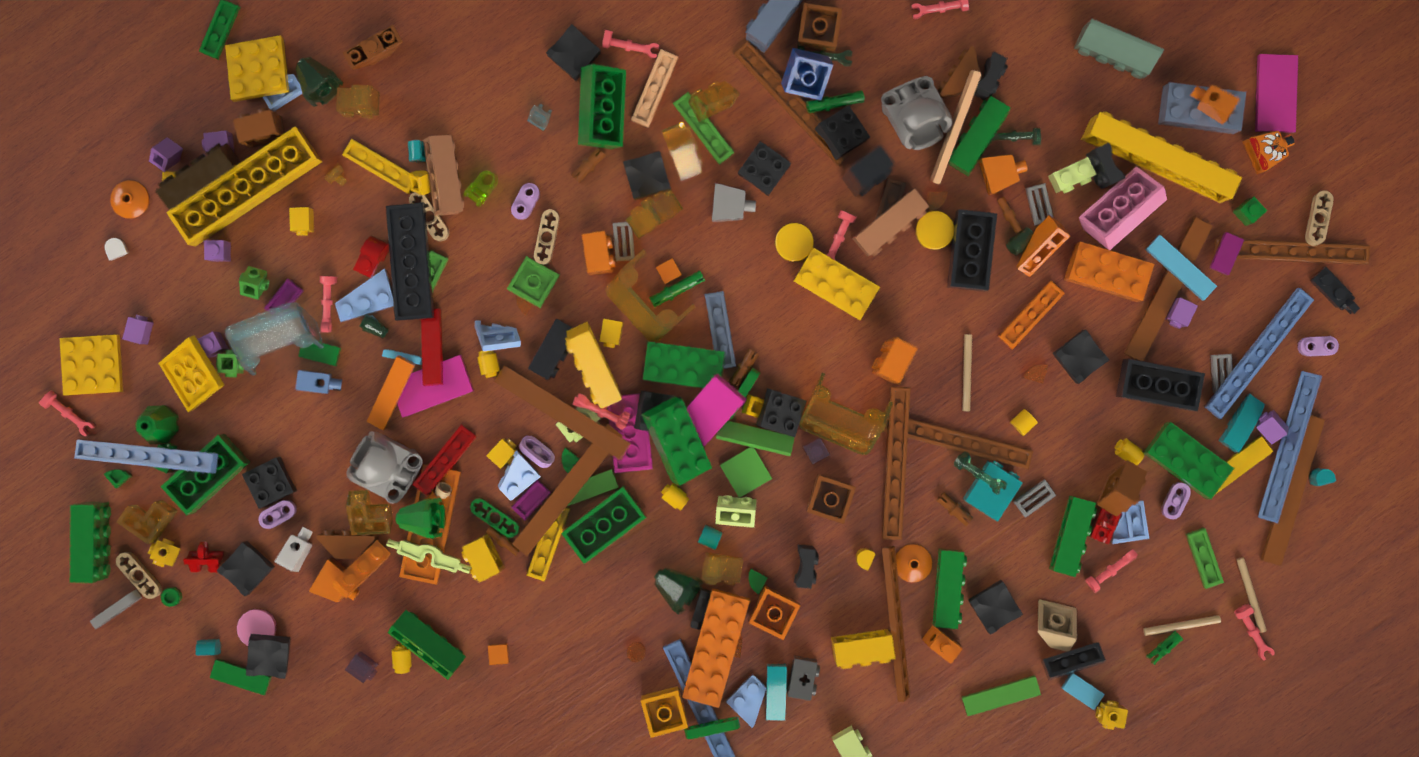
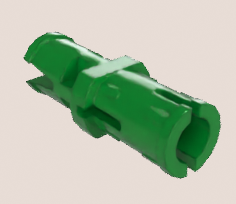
(1164, 647)

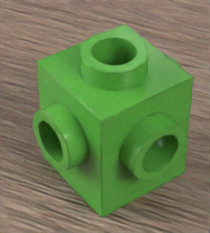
(253, 282)
(224, 364)

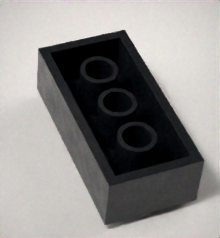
(868, 171)
(972, 250)
(1160, 385)

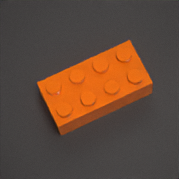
(1109, 272)

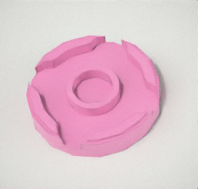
(255, 622)

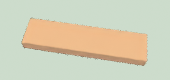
(654, 88)

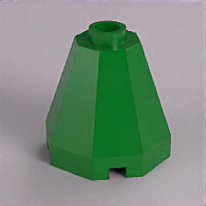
(157, 424)
(423, 518)

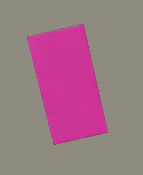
(1276, 93)
(419, 397)
(714, 407)
(639, 452)

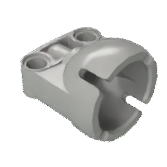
(917, 113)
(383, 466)

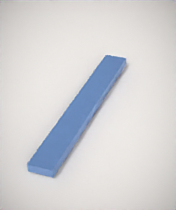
(1259, 353)
(1289, 447)
(146, 456)
(704, 713)

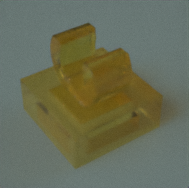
(335, 174)

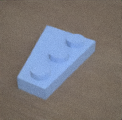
(368, 298)

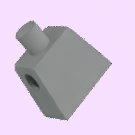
(730, 204)

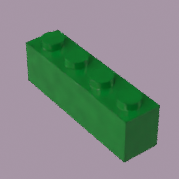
(979, 135)
(1072, 536)
(948, 588)
(427, 644)

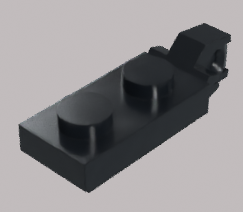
(1334, 290)

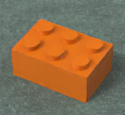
(894, 360)

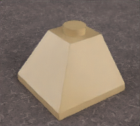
(1057, 625)

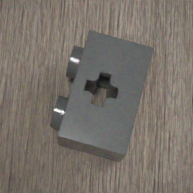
(801, 689)

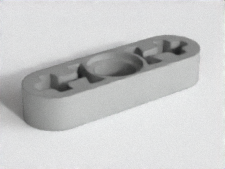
(115, 609)

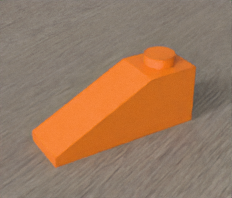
(1042, 245)

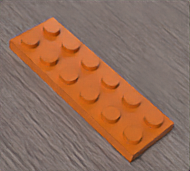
(423, 570)
(715, 648)

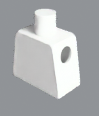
(289, 556)

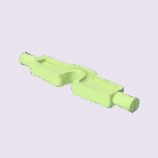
(438, 560)

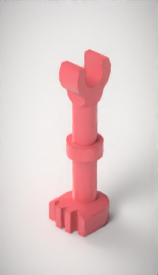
(962, 4)
(628, 45)
(839, 237)
(326, 325)
(583, 402)
(67, 412)
(1094, 583)
(1244, 613)

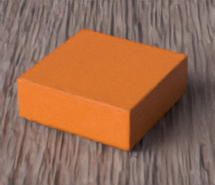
(668, 271)
(498, 654)

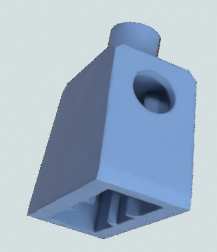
(308, 382)

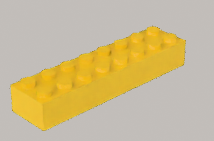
(1162, 158)
(244, 187)

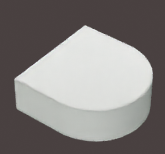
(115, 248)

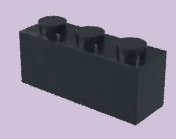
(551, 351)
(1073, 661)

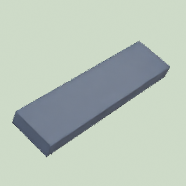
(720, 326)

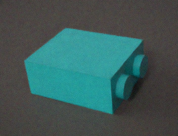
(982, 496)

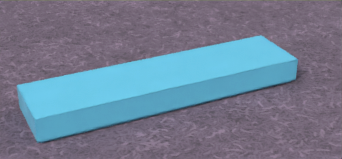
(1181, 267)

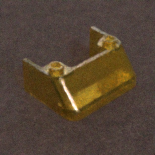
(633, 307)
(842, 424)

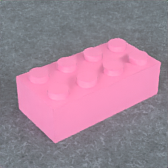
(1123, 208)

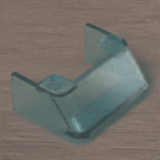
(271, 332)

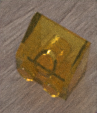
(713, 99)

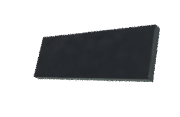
(409, 261)

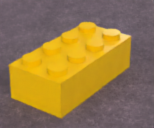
(836, 284)
(593, 364)

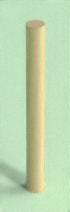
(967, 372)
(1251, 594)
(1182, 625)

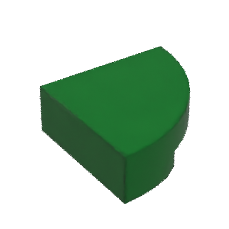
(569, 459)
(117, 477)
(756, 580)

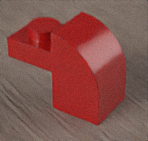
(371, 254)

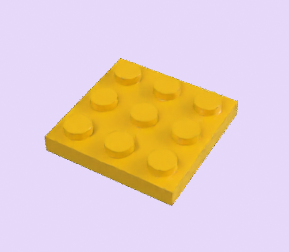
(257, 68)
(91, 364)
(191, 373)

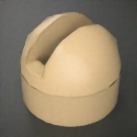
(439, 490)

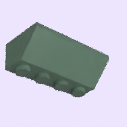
(1118, 49)

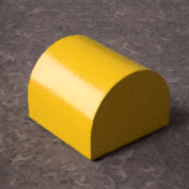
(419, 182)
(753, 405)
(1023, 422)
(864, 558)

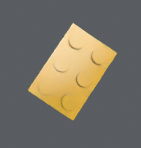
(863, 648)

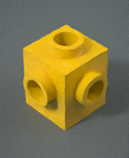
(169, 558)
(1111, 715)

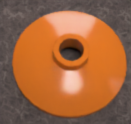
(138, 199)
(913, 553)

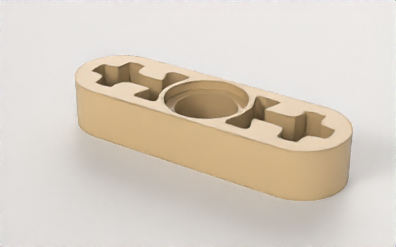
(1313, 224)
(441, 225)
(538, 250)
(130, 575)

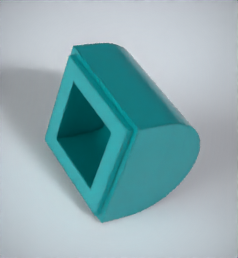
(416, 151)
(1321, 477)
(710, 537)
(208, 647)

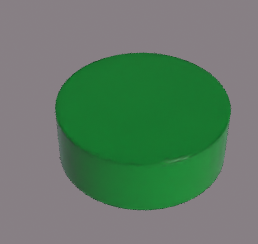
(171, 596)

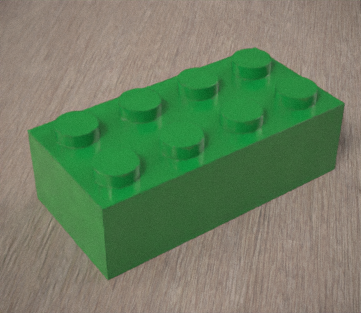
(602, 106)
(682, 364)
(677, 441)
(1188, 460)
(194, 488)
(604, 524)
(89, 542)

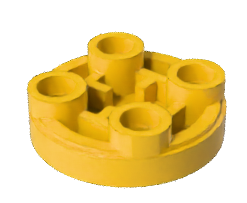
(934, 230)
(794, 242)

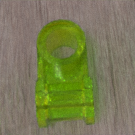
(479, 188)

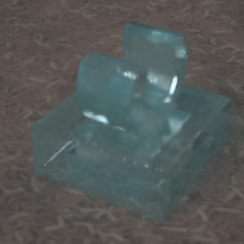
(539, 117)

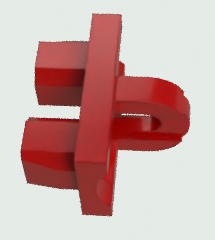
(1100, 533)
(204, 557)

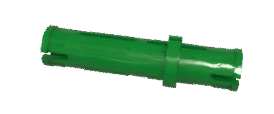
(836, 101)
(676, 289)

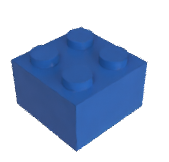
(807, 74)

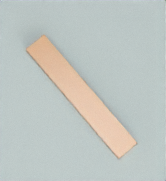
(957, 120)

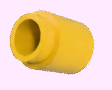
(488, 363)
(1129, 451)
(674, 496)
(401, 659)

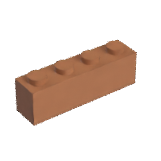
(443, 175)
(891, 222)

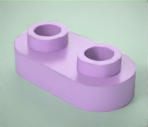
(527, 202)
(1319, 346)
(537, 451)
(1177, 501)
(278, 514)

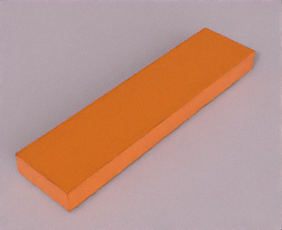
(1031, 314)
(391, 392)

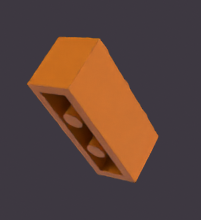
(361, 569)

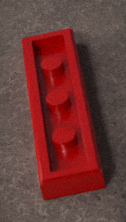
(432, 350)
(444, 460)

